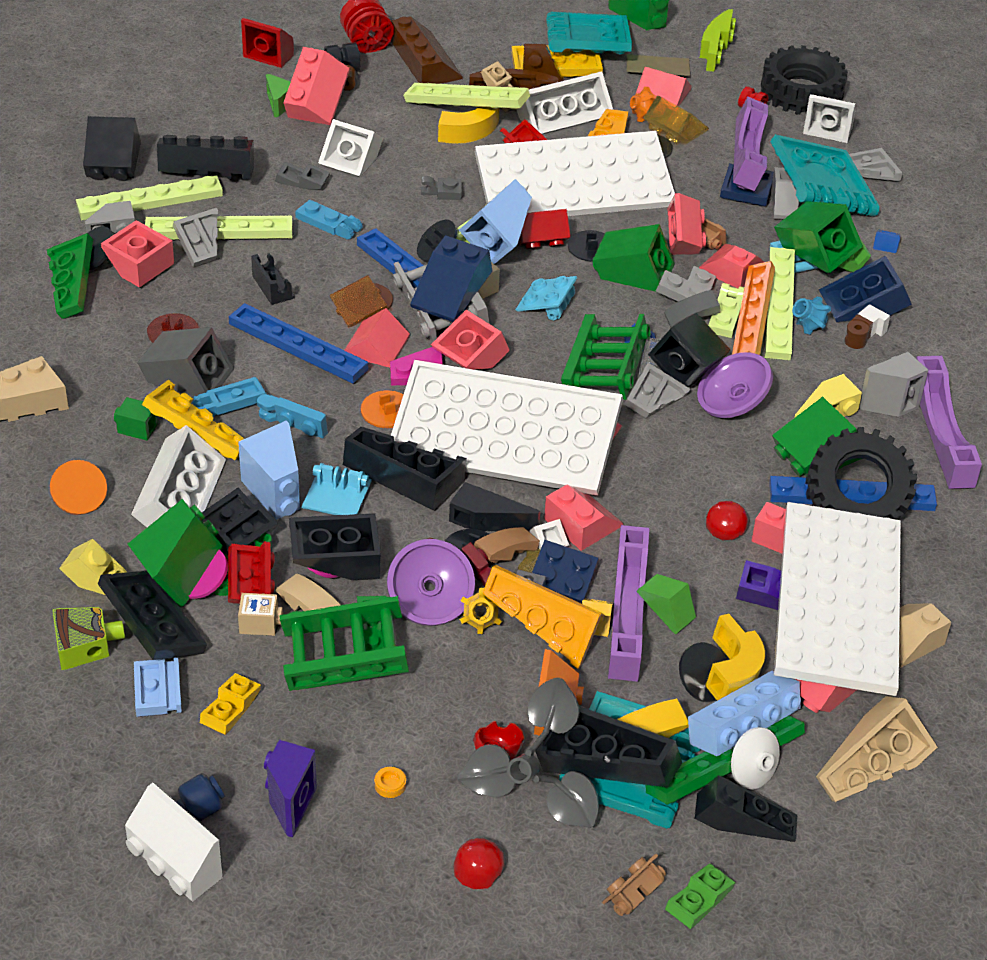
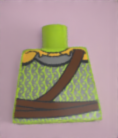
(83, 635)

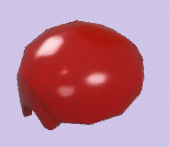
(727, 520)
(508, 738)
(478, 863)

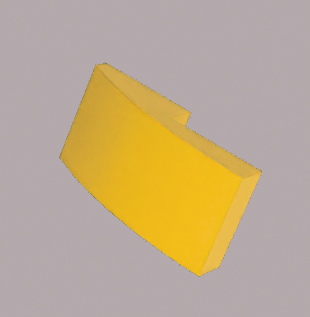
(232, 702)
(660, 718)

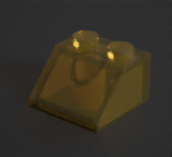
(674, 121)

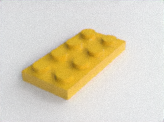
(568, 62)

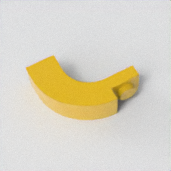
(467, 126)
(745, 656)

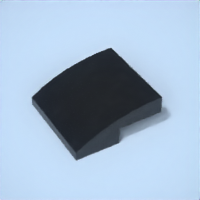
(238, 519)

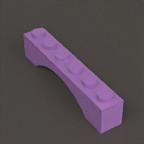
(748, 162)
(956, 455)
(628, 604)

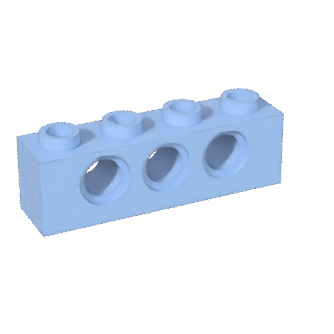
(751, 706)

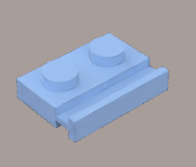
(157, 687)

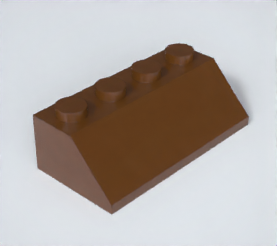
(422, 52)

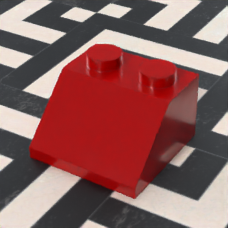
(266, 43)
(545, 227)

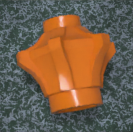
(641, 103)

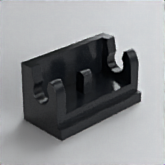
(270, 280)

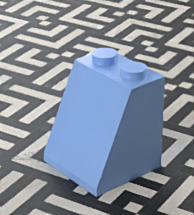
(499, 221)
(271, 469)

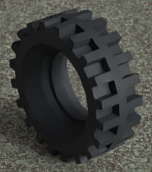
(802, 64)
(847, 446)

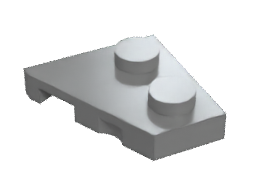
(876, 165)
(198, 236)
(654, 391)

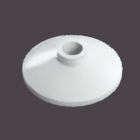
(755, 758)

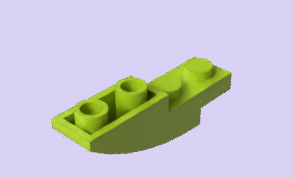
(716, 38)

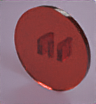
(169, 323)

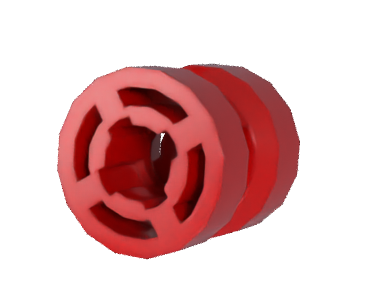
(750, 92)

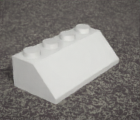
(566, 103)
(183, 470)

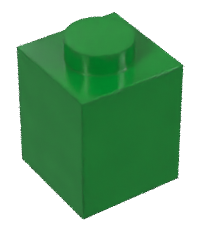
(135, 419)

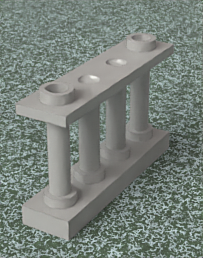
(427, 327)

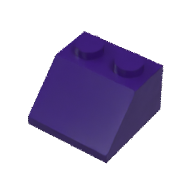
(290, 782)

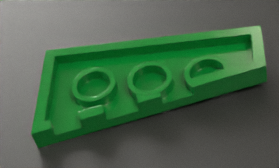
(70, 274)

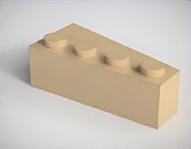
(30, 390)

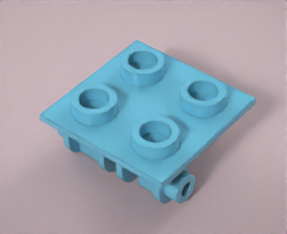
(549, 295)
(336, 491)

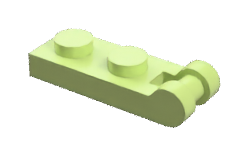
(725, 321)

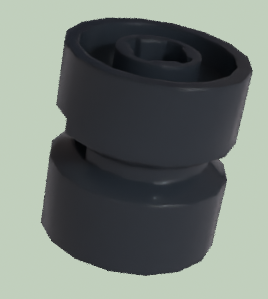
(347, 54)

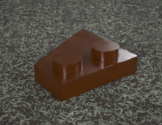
(538, 58)

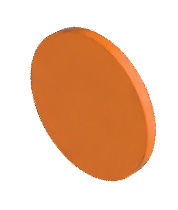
(381, 408)
(78, 487)

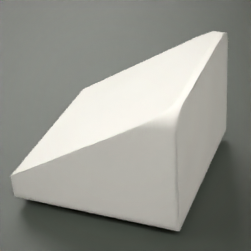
(550, 531)

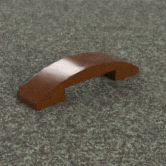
(520, 79)

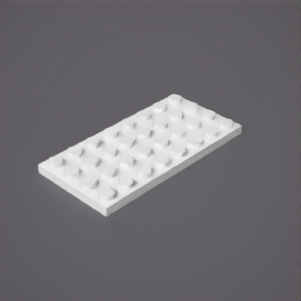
(581, 172)
(510, 425)
(839, 599)

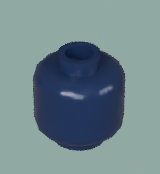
(200, 796)

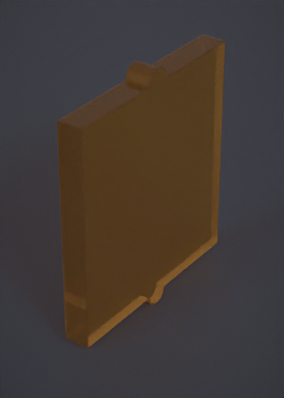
(358, 301)

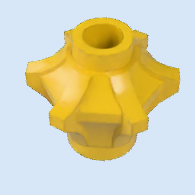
(470, 615)

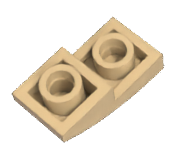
(496, 76)
(304, 593)

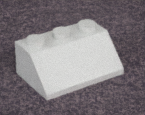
(174, 844)

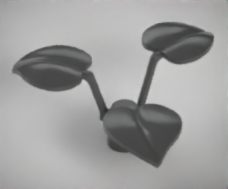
(494, 775)

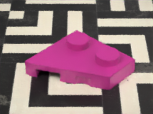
(401, 368)

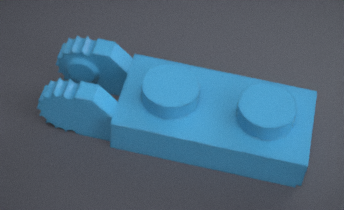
(328, 219)
(230, 396)
(297, 415)

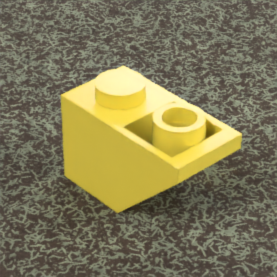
(87, 564)

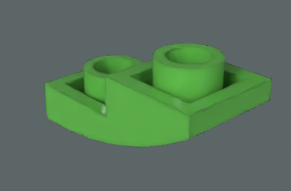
(700, 896)

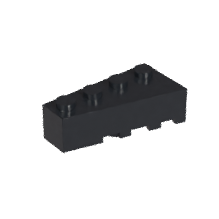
(206, 155)
(404, 467)
(610, 751)

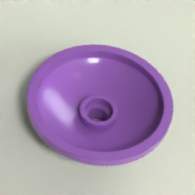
(735, 385)
(435, 563)

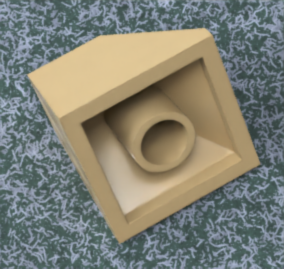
(920, 631)

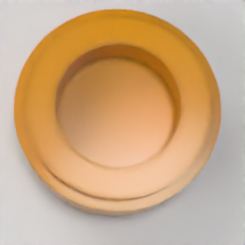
(390, 782)

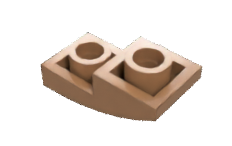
(505, 542)

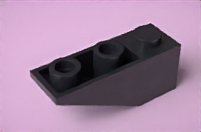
(488, 511)
(740, 811)

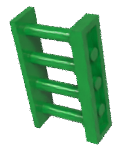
(586, 346)
(348, 667)

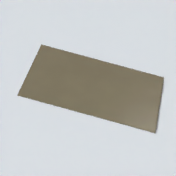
(670, 65)

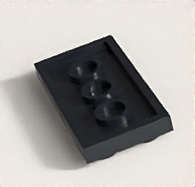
(152, 615)

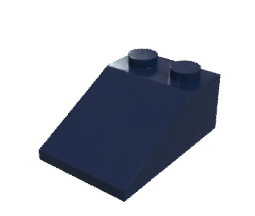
(452, 278)
(872, 285)

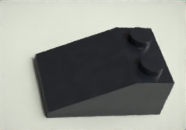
(337, 545)

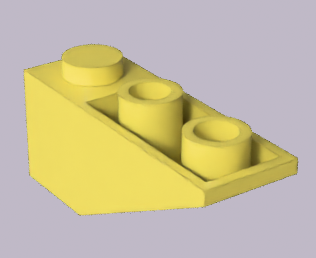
(839, 393)

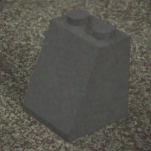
(188, 359)

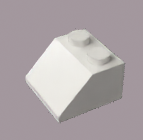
(829, 118)
(350, 148)

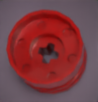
(366, 24)

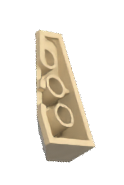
(879, 745)

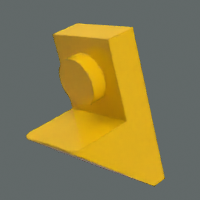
(604, 607)

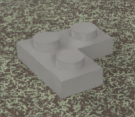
(680, 288)

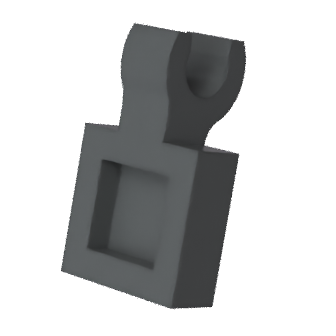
(445, 188)

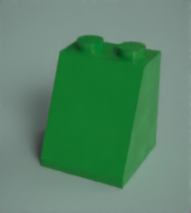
(644, 13)
(820, 234)
(634, 257)
(807, 431)
(177, 549)

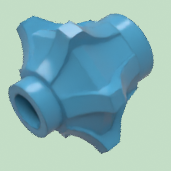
(811, 313)

